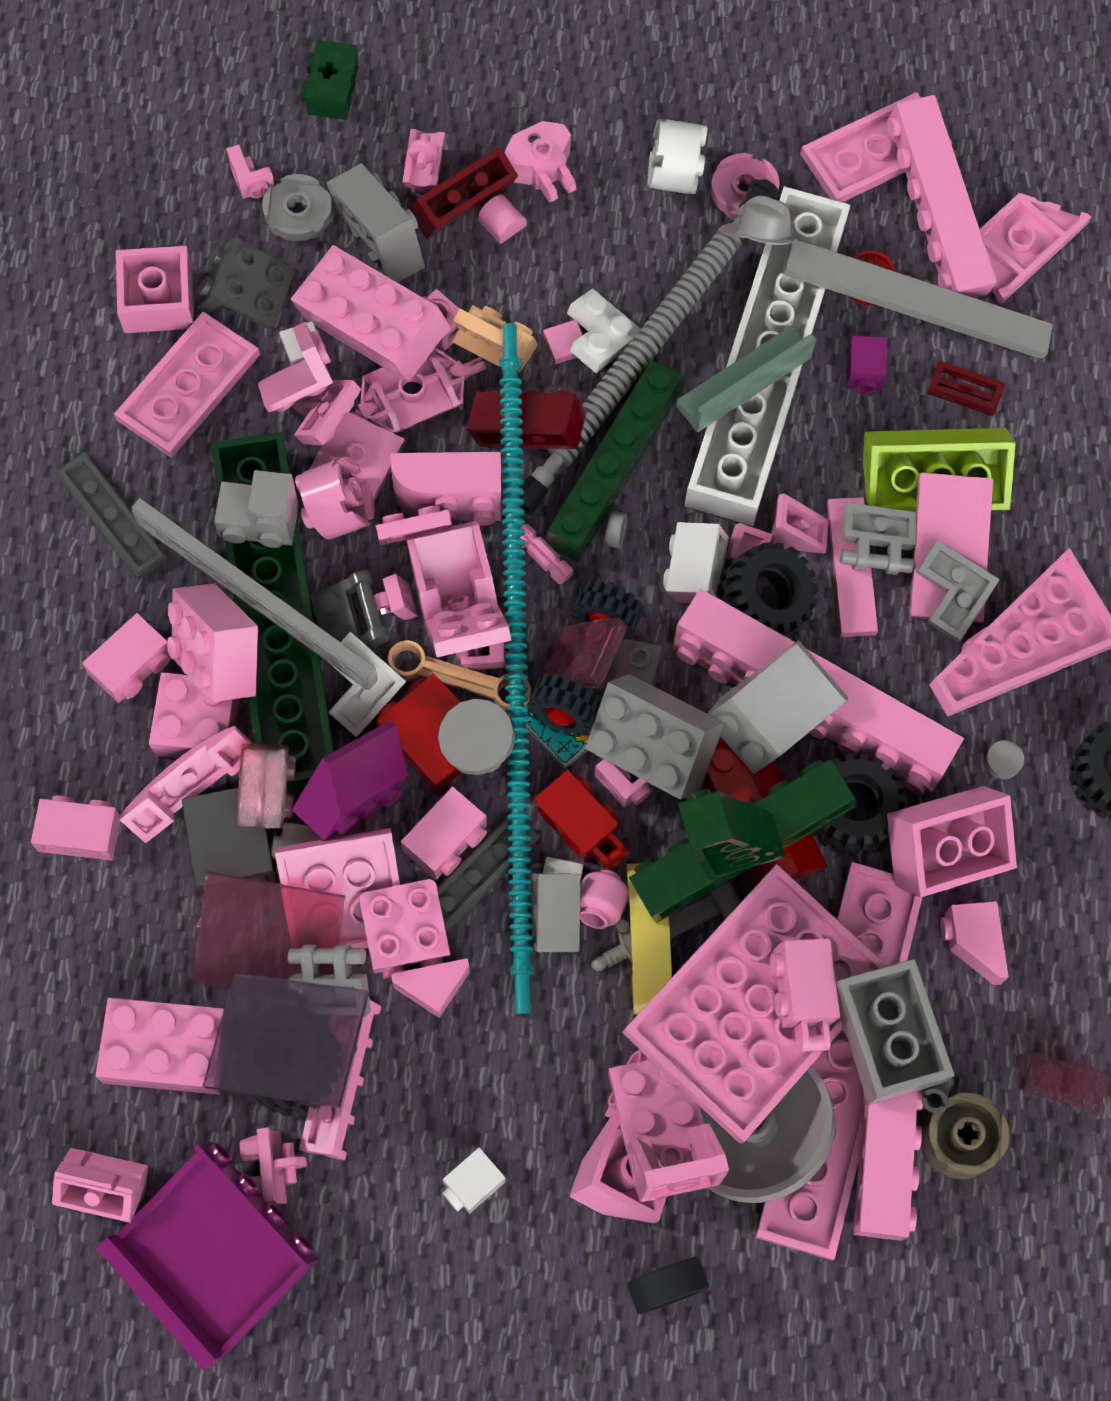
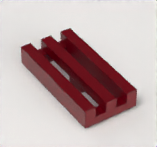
(962, 399)

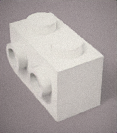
(696, 560)

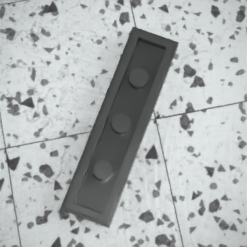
(111, 515)
(477, 874)

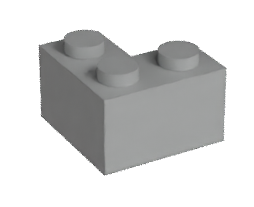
(258, 511)

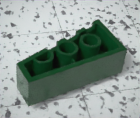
(729, 833)

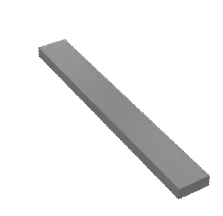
(917, 299)
(255, 595)

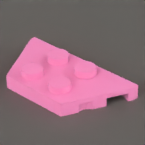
(1025, 238)

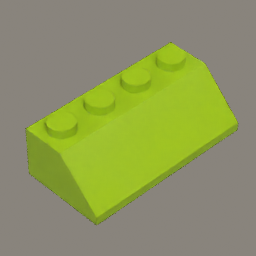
(898, 457)

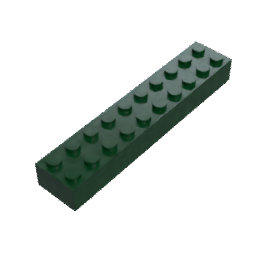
(289, 679)

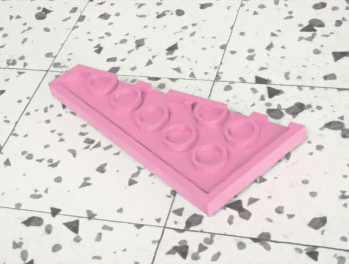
(1040, 633)

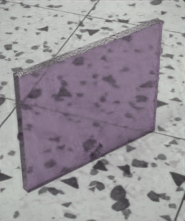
(286, 1040)

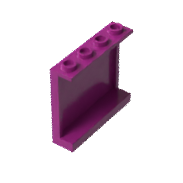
(209, 1255)

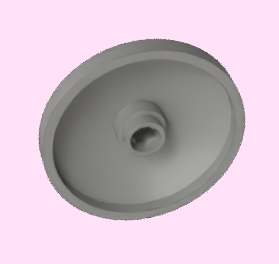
(783, 1148)

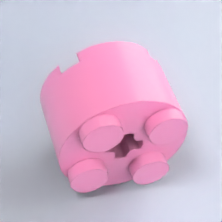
(335, 498)

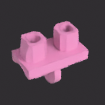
(423, 161)
(276, 1163)

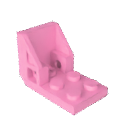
(456, 589)
(664, 1134)

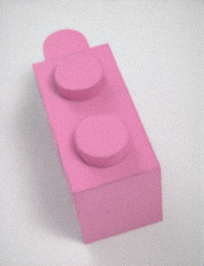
(806, 990)

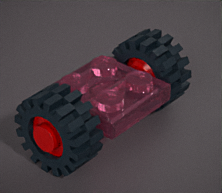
(584, 657)

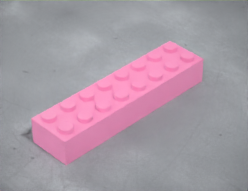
(867, 723)

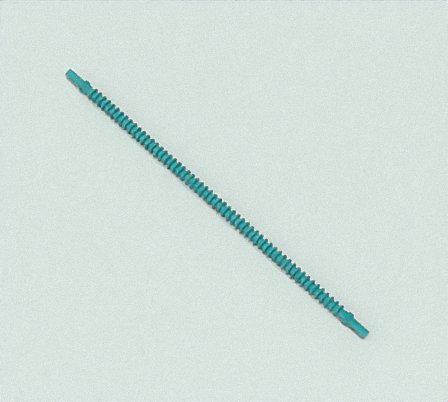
(521, 963)

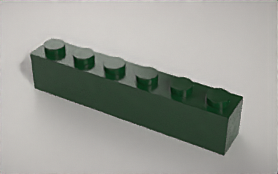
(614, 461)
(797, 811)

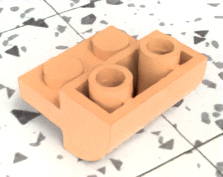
(483, 335)

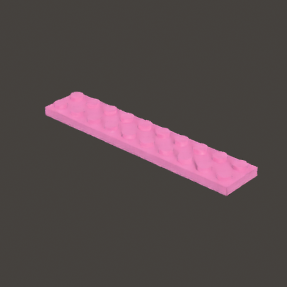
(815, 1213)

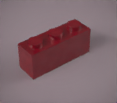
(463, 192)
(547, 419)

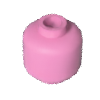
(602, 899)

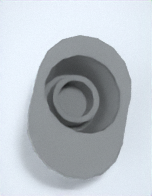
(763, 221)

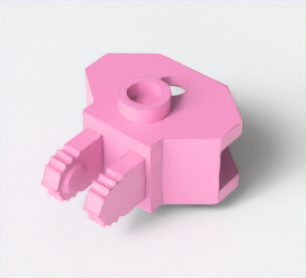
(543, 159)

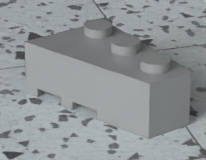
(378, 221)

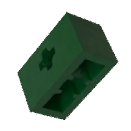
(331, 79)

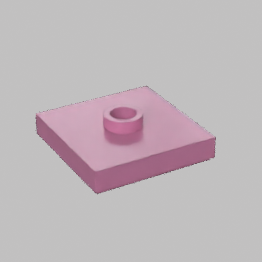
(366, 445)

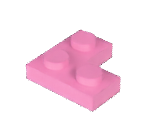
(325, 411)
(396, 527)

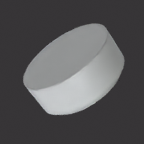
(616, 529)
(1004, 759)

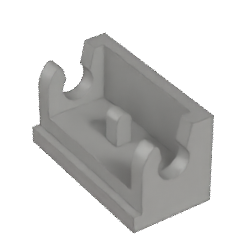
(555, 912)

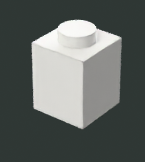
(472, 1182)

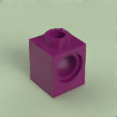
(866, 364)

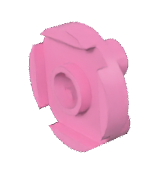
(731, 172)

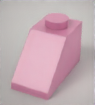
(977, 938)

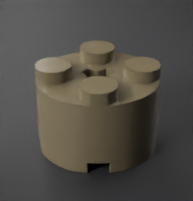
(981, 1122)

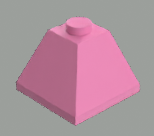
(607, 1181)

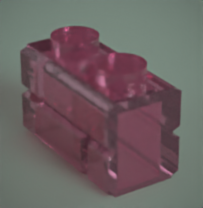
(263, 785)

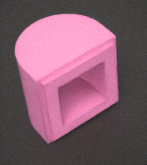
(501, 218)

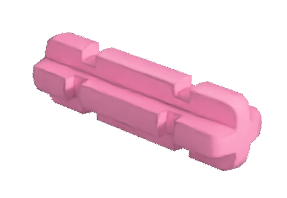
(545, 555)

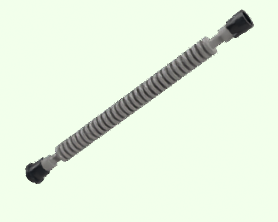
(644, 347)

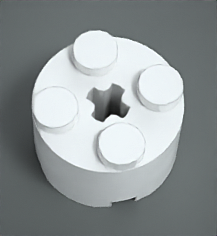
(676, 156)

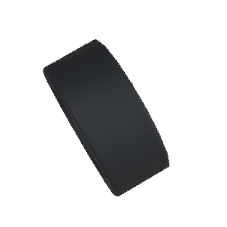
(667, 1285)

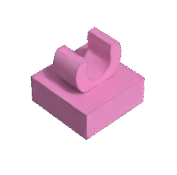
(396, 599)

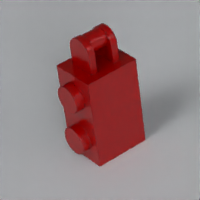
(581, 819)

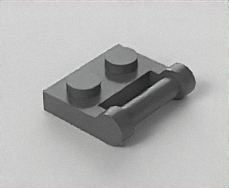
(337, 612)

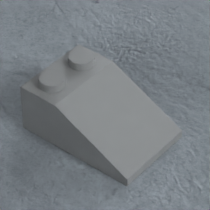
(776, 706)

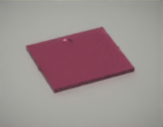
(253, 925)

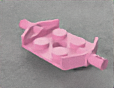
(395, 410)

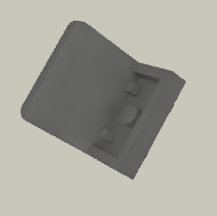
(245, 283)

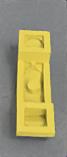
(648, 949)

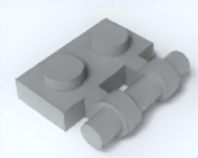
(882, 528)
(341, 956)

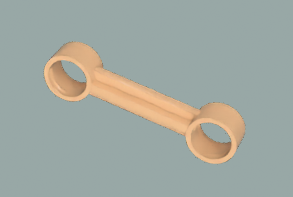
(452, 674)

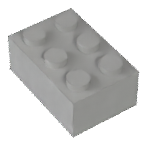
(654, 736)
(892, 1032)

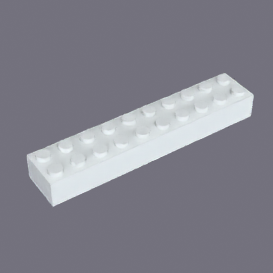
(743, 443)

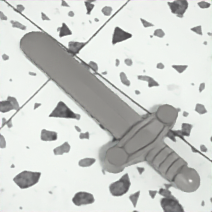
(679, 923)

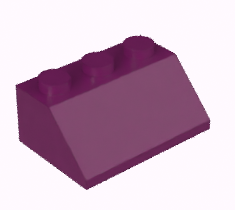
(354, 783)

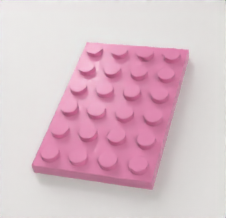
(718, 1017)

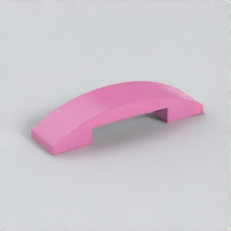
(184, 778)

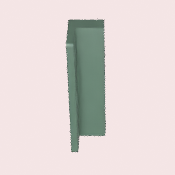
(745, 378)

